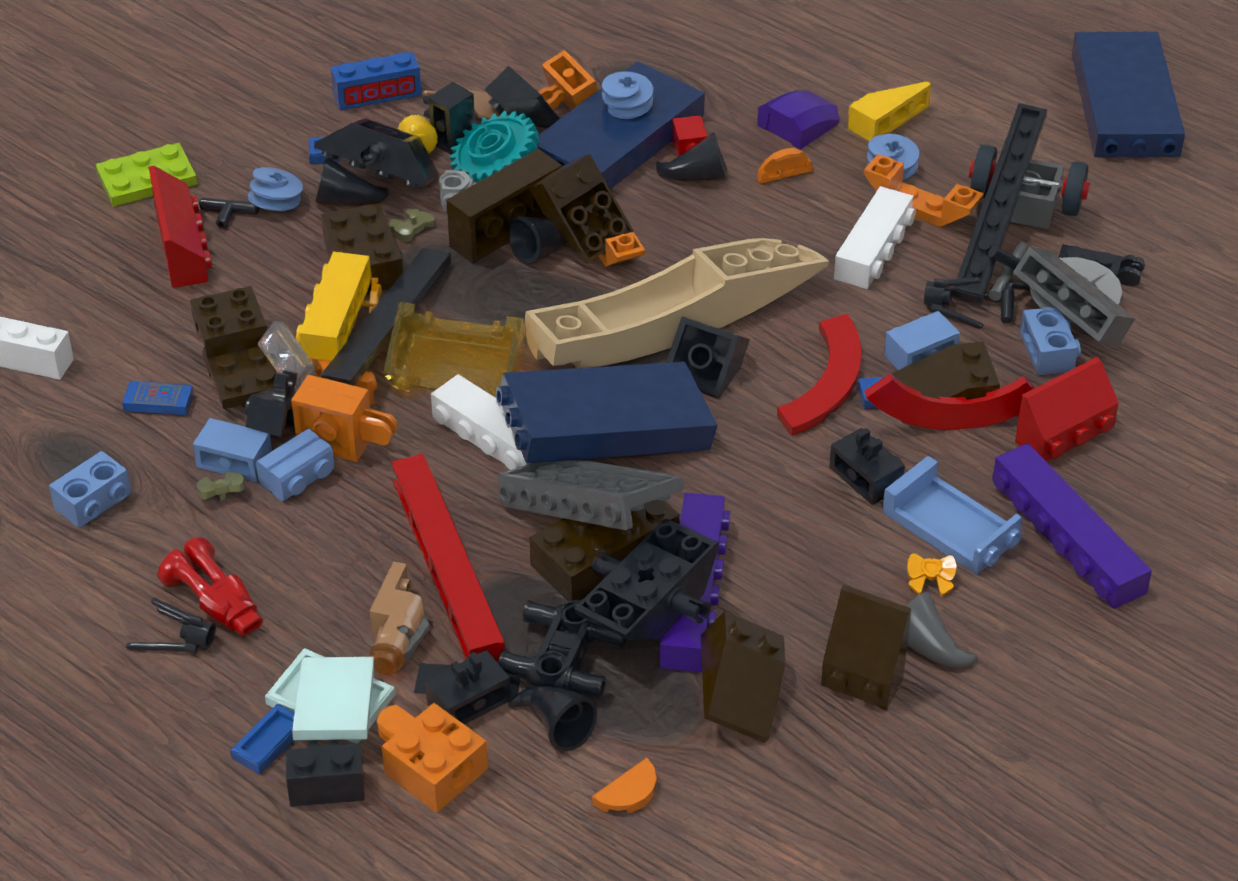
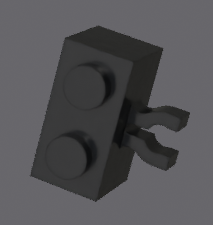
(450, 114)
(272, 408)
(865, 464)
(470, 687)
(324, 774)

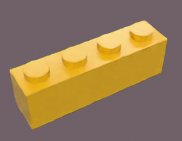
(334, 305)

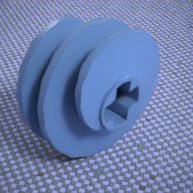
(627, 94)
(898, 149)
(274, 189)

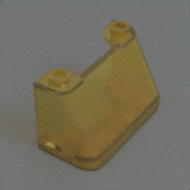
(433, 350)

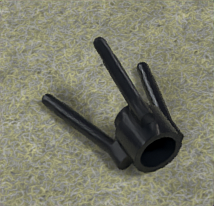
(940, 293)
(194, 630)

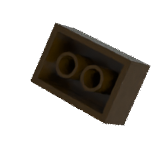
(366, 233)

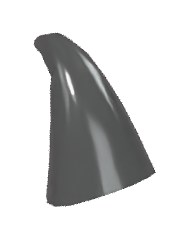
(930, 636)

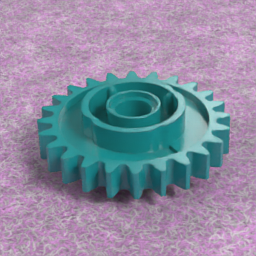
(494, 145)

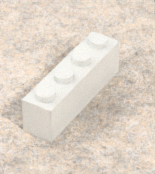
(874, 237)
(34, 348)
(477, 419)

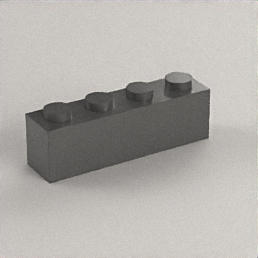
(1074, 295)

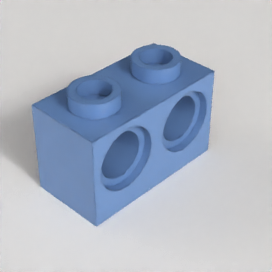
(1049, 340)
(90, 489)

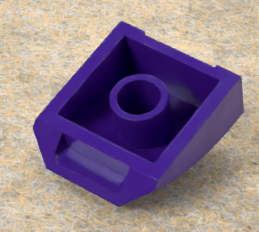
(798, 117)

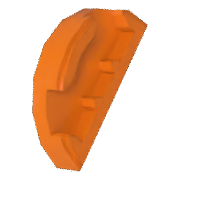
(784, 164)
(628, 791)

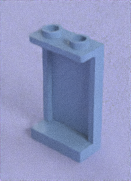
(949, 518)

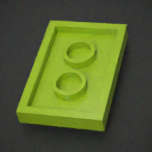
(129, 178)

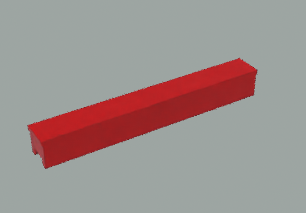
(446, 558)

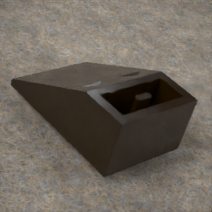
(581, 206)

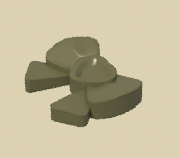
(416, 223)
(232, 483)

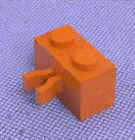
(566, 82)

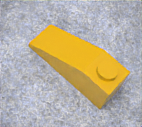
(887, 109)

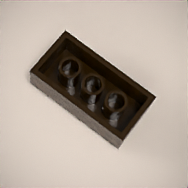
(483, 212)
(567, 548)

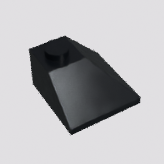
(512, 93)
(709, 354)

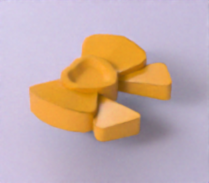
(375, 295)
(941, 570)

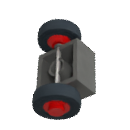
(1040, 189)

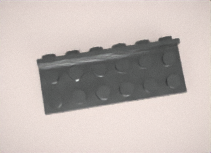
(585, 490)

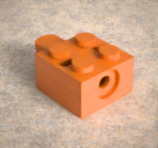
(340, 416)
(430, 753)

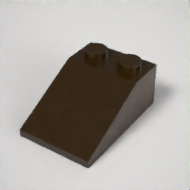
(952, 372)
(866, 647)
(741, 675)

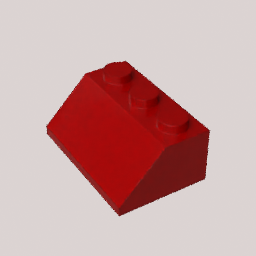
(1067, 410)

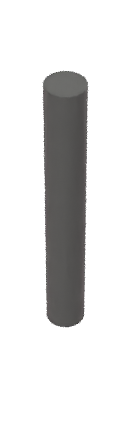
(1006, 273)

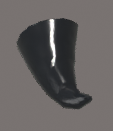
(698, 163)
(345, 188)
(533, 238)
(565, 714)

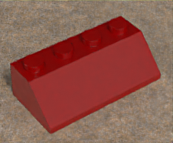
(180, 229)

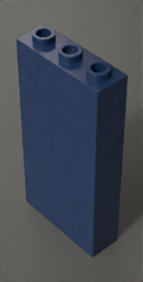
(1127, 94)
(617, 143)
(605, 412)

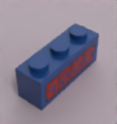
(376, 80)

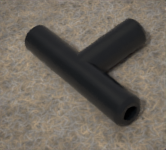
(227, 208)

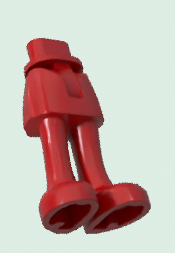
(225, 599)

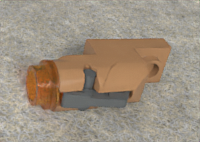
(396, 621)

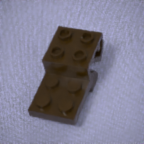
(231, 332)

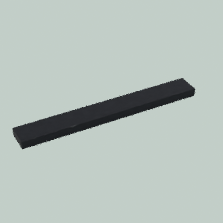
(1000, 200)
(378, 326)

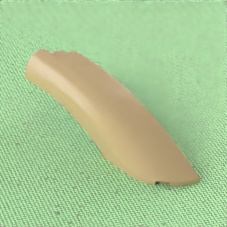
(643, 318)

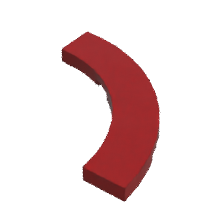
(835, 383)
(947, 412)

